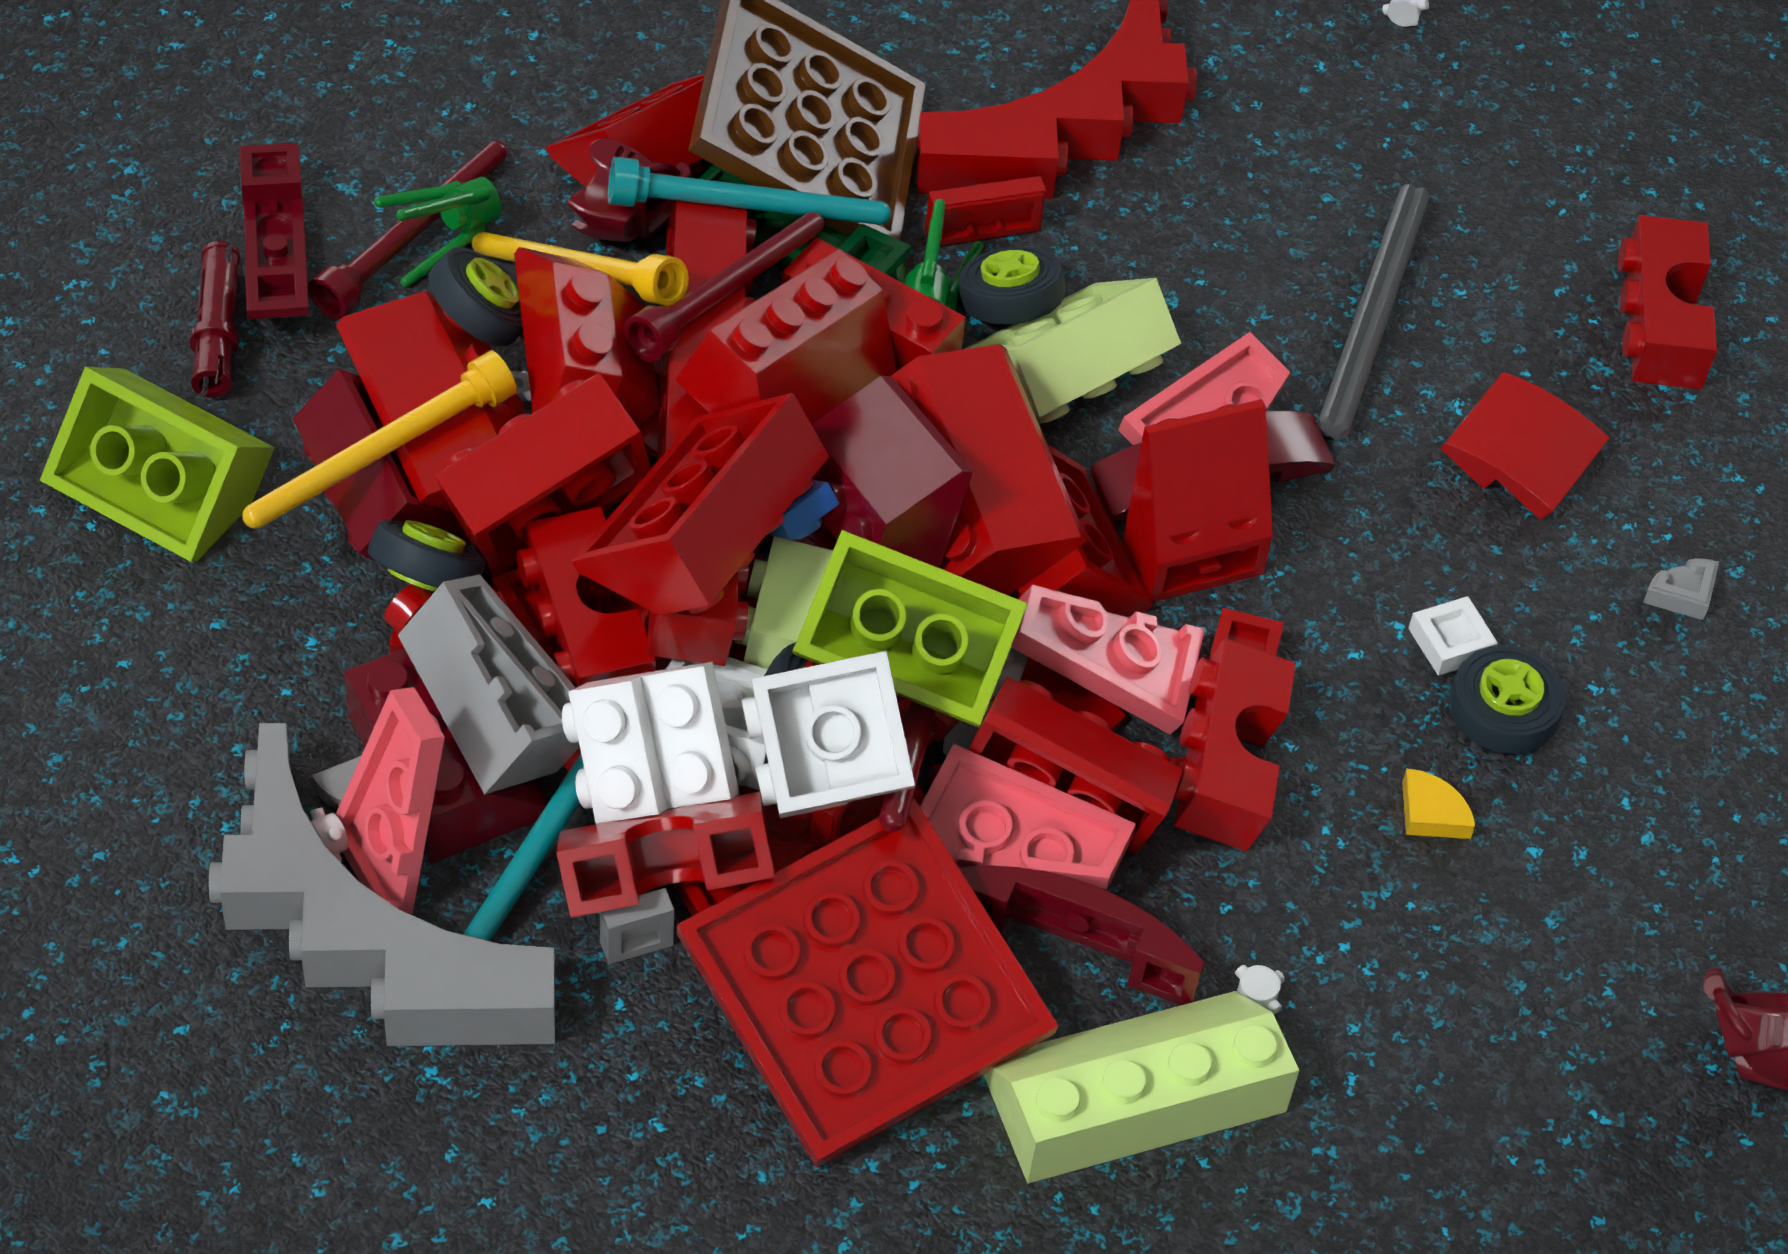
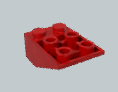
(1201, 501)

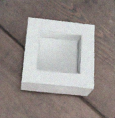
(1450, 633)

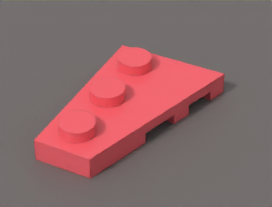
(1233, 376)
(1112, 655)
(392, 799)
(1012, 820)

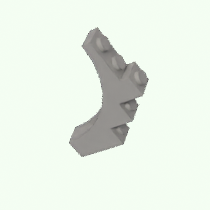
(422, 978)

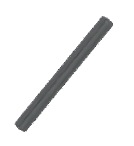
(1373, 313)

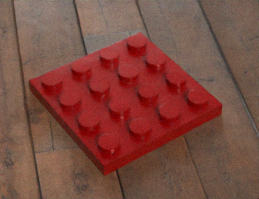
(865, 982)

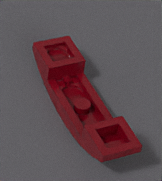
(274, 231)
(1293, 452)
(1094, 918)

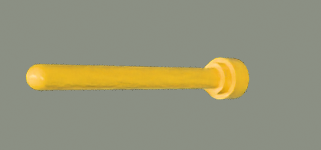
(656, 278)
(484, 383)

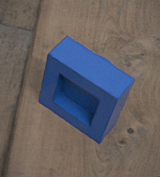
(806, 512)

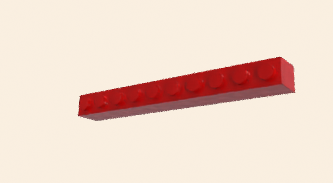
(706, 242)

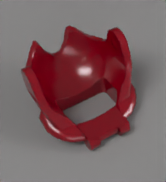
(616, 221)
(1752, 1029)

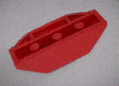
(575, 330)

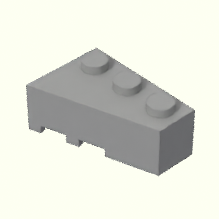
(490, 684)

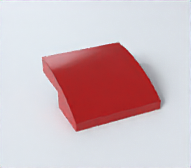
(1525, 442)

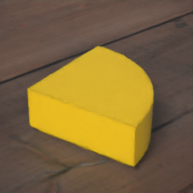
(1434, 807)

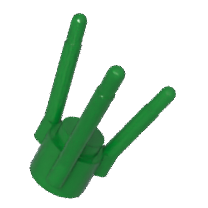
(461, 207)
(928, 276)

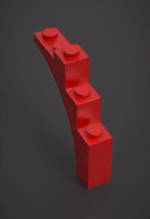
(1081, 117)

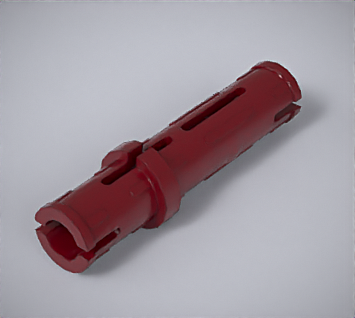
(215, 333)

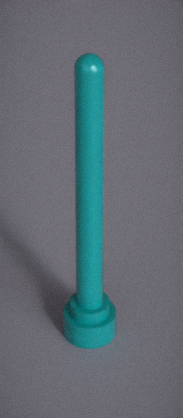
(634, 183)
(527, 858)

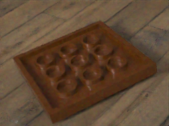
(806, 110)

